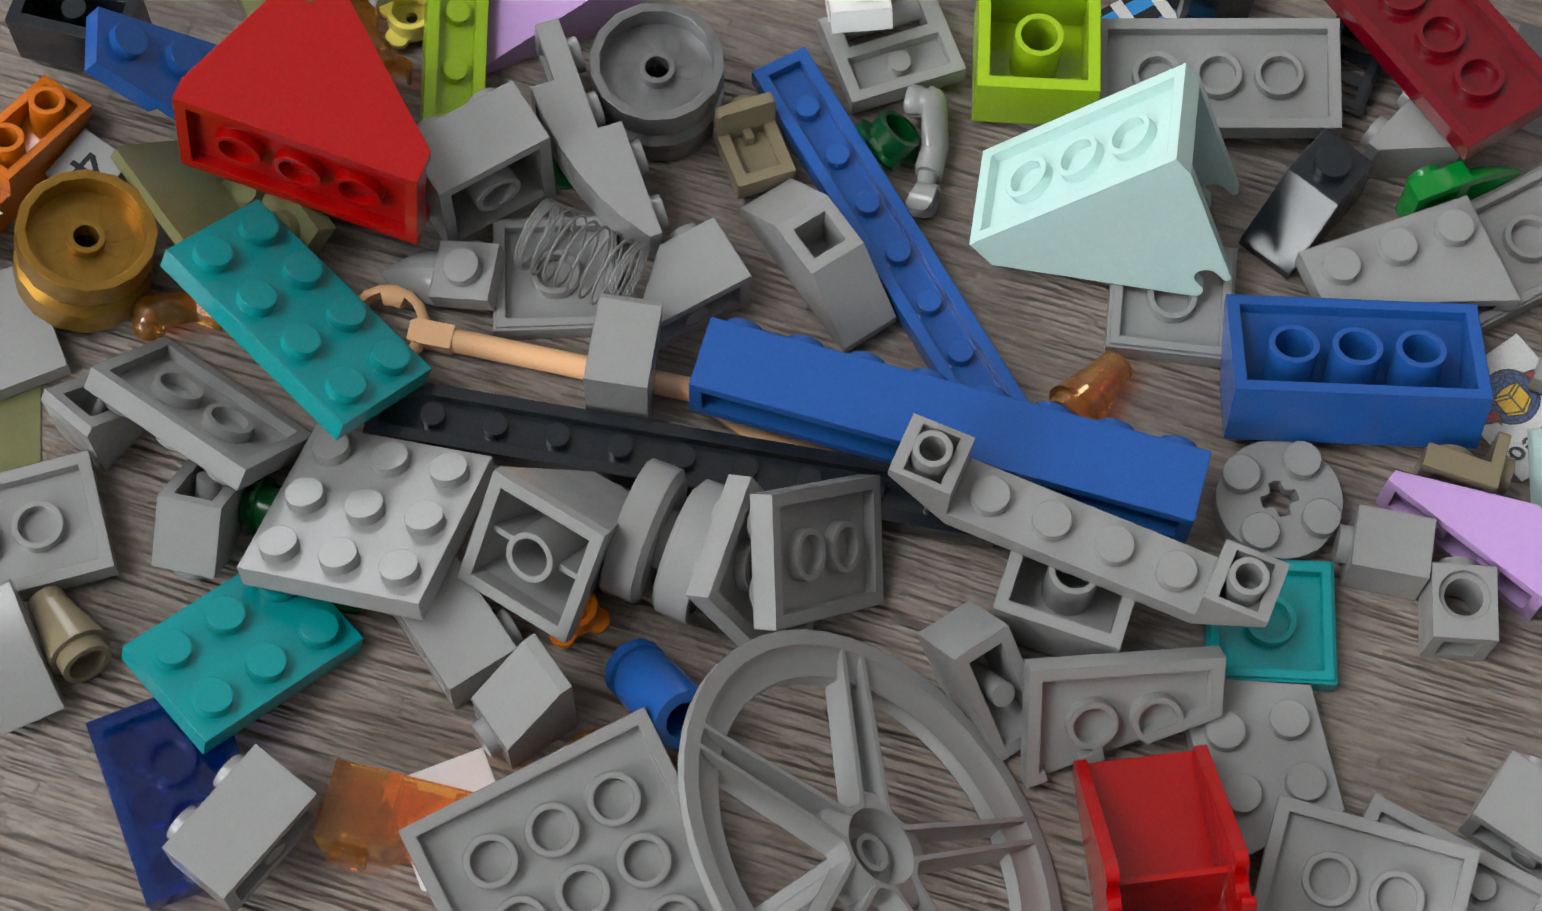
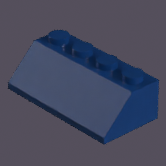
(1353, 371)

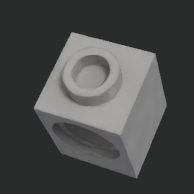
(1453, 635)

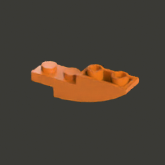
(33, 137)

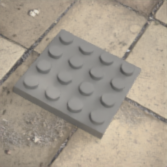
(566, 833)

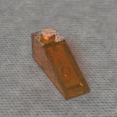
(367, 809)

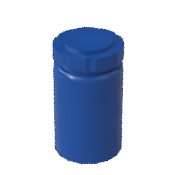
(648, 678)

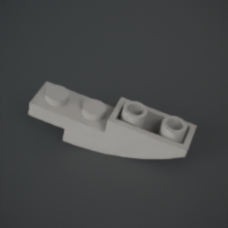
(593, 155)

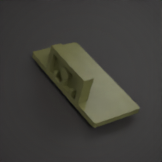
(192, 199)

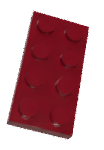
(1454, 63)

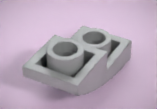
(26, 679)

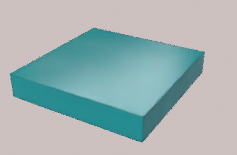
(1299, 636)

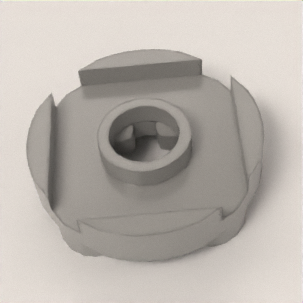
(1293, 470)

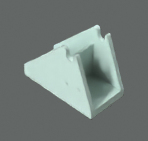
(1112, 190)

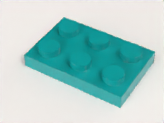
(238, 656)

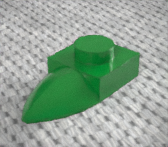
(1439, 185)

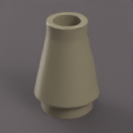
(70, 638)

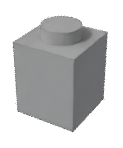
(1385, 551)

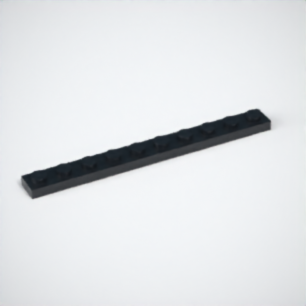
(618, 446)

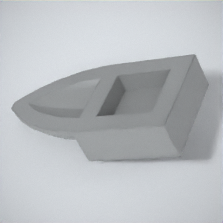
(453, 276)

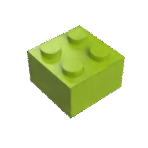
(1034, 59)

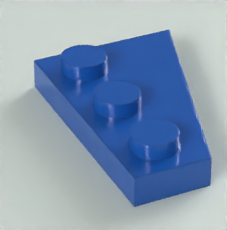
(139, 58)

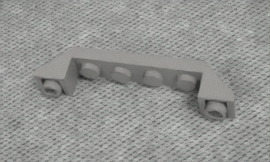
(1080, 539)

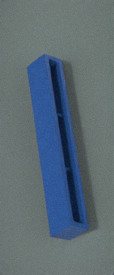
(866, 406)

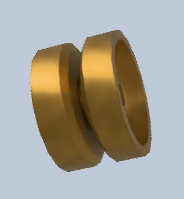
(84, 250)

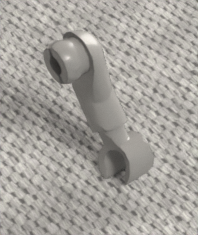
(929, 167)

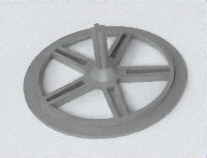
(866, 847)

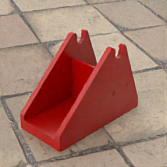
(307, 116)
(1161, 835)

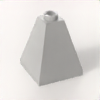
(543, 543)

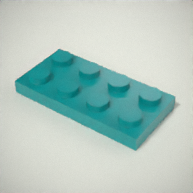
(296, 318)

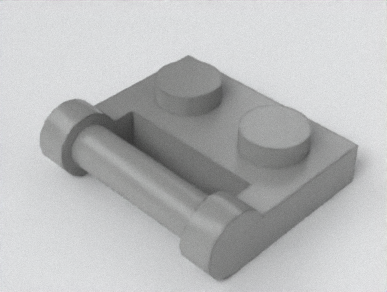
(885, 67)

